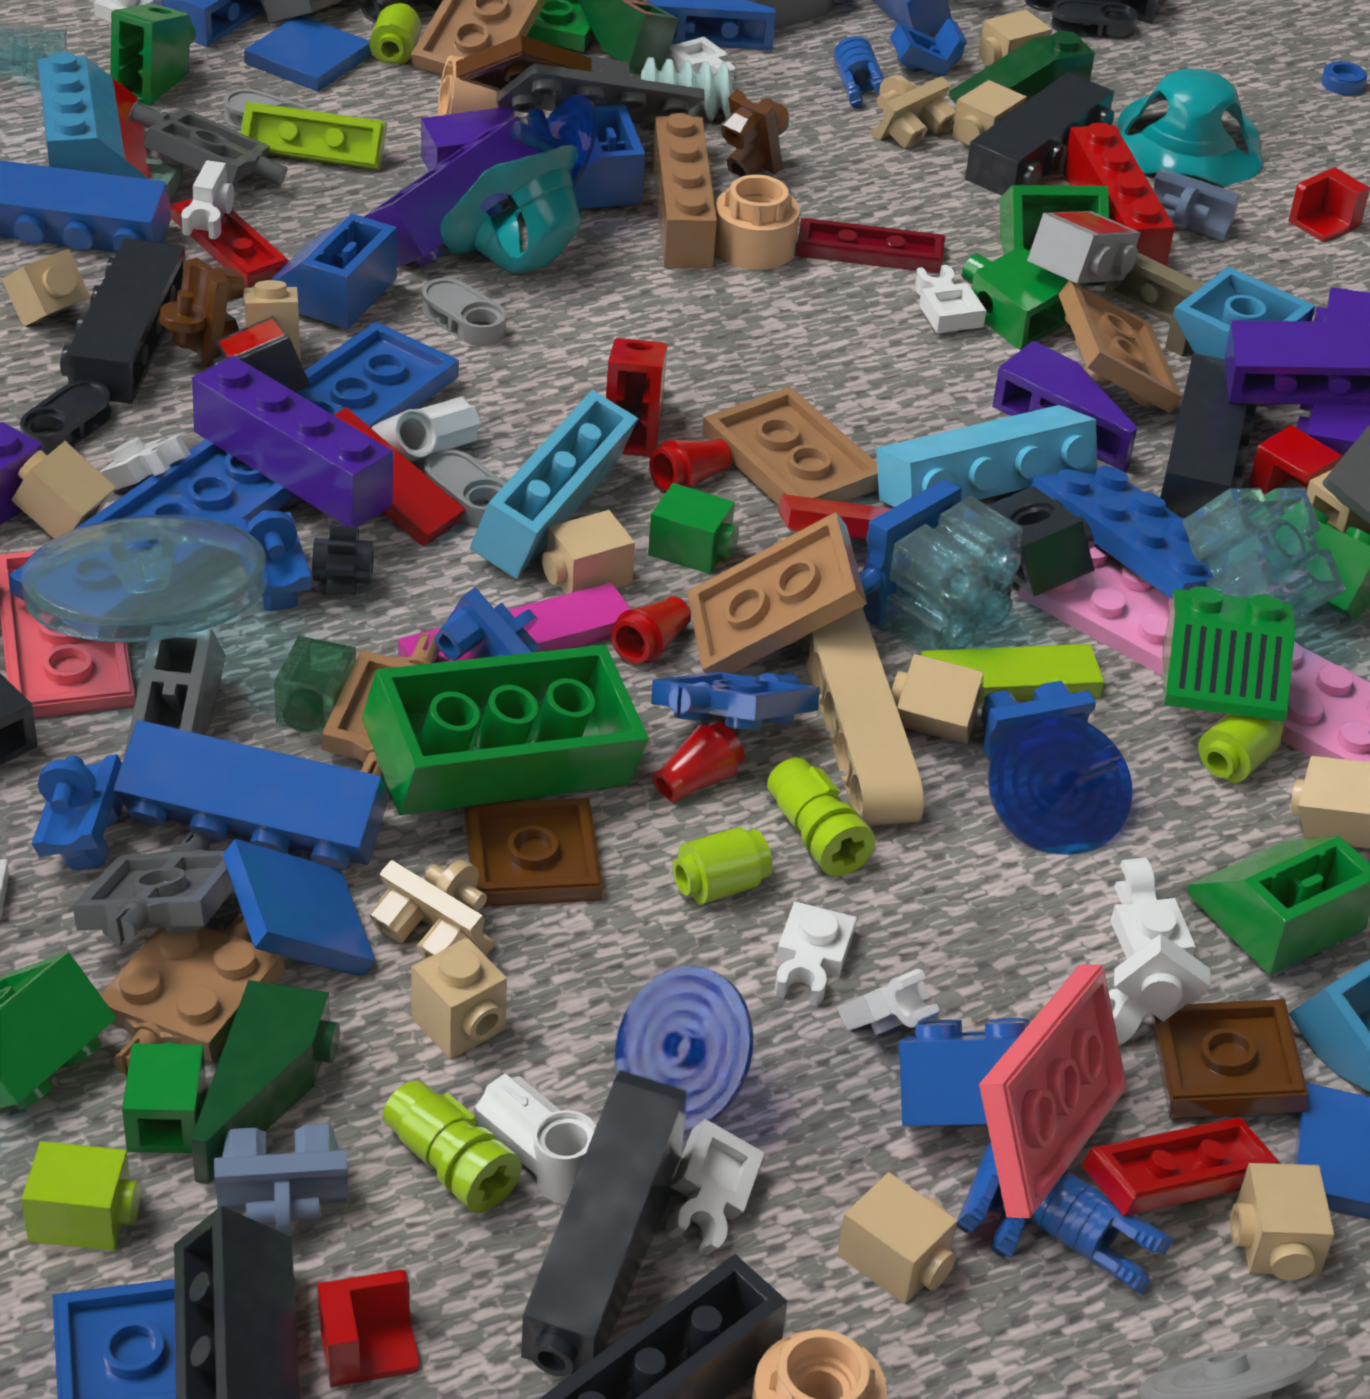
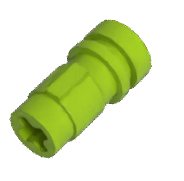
(827, 826)
(448, 1139)

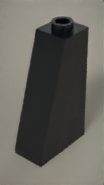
(605, 1225)

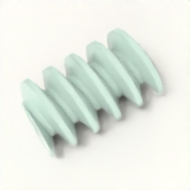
(716, 87)

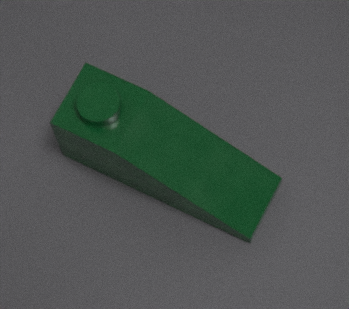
(631, 30)
(1035, 65)
(264, 1066)

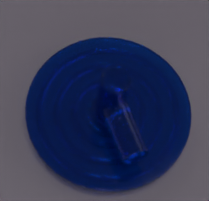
(568, 124)
(1060, 785)
(689, 1034)

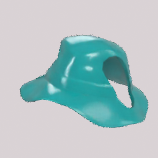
(1192, 132)
(542, 193)

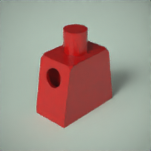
(638, 384)

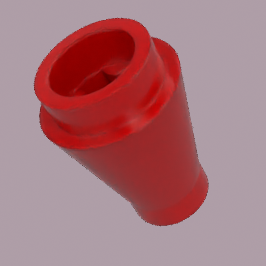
(688, 462)
(649, 629)
(701, 761)

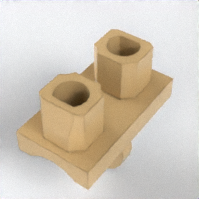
(908, 105)
(442, 900)

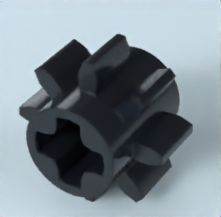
(342, 560)

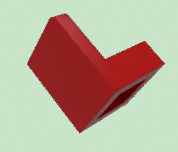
(1329, 204)
(1290, 456)
(367, 1327)

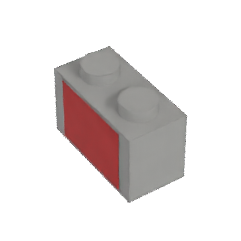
(1084, 247)

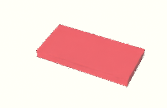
(56, 669)
(1053, 1090)

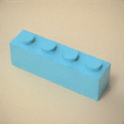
(989, 455)
(552, 483)

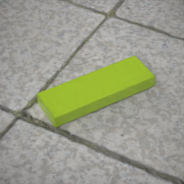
(316, 135)
(1028, 667)

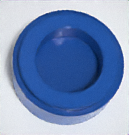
(1344, 78)

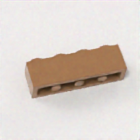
(684, 192)

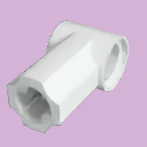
(431, 428)
(540, 1133)

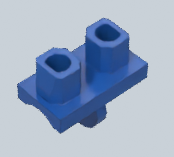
(284, 558)
(485, 629)
(1003, 712)
(77, 810)

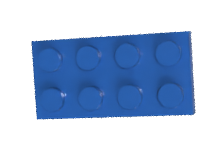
(1129, 525)

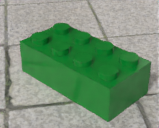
(502, 728)

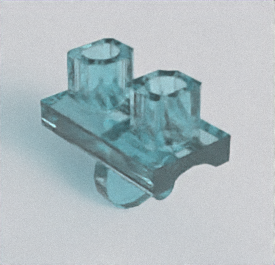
(23, 46)

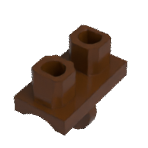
(755, 134)
(201, 307)

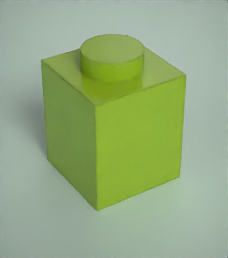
(79, 1196)

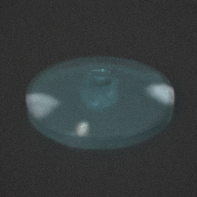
(144, 578)

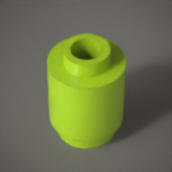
(395, 34)
(1238, 745)
(722, 864)

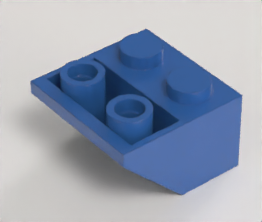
(616, 163)
(343, 270)
(945, 1067)

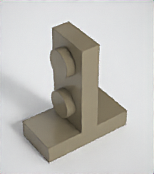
(1157, 292)

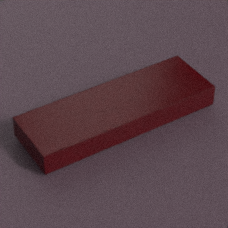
(870, 245)

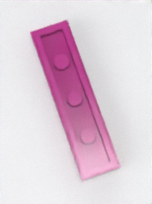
(561, 624)

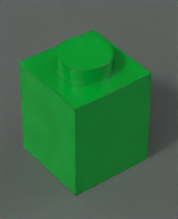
(692, 528)
(163, 1097)

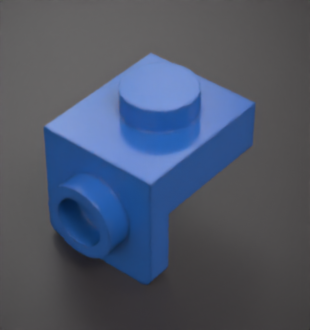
(927, 53)

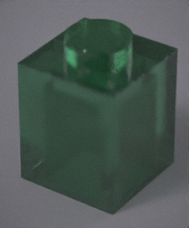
(311, 683)

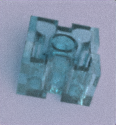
(1265, 547)
(953, 578)

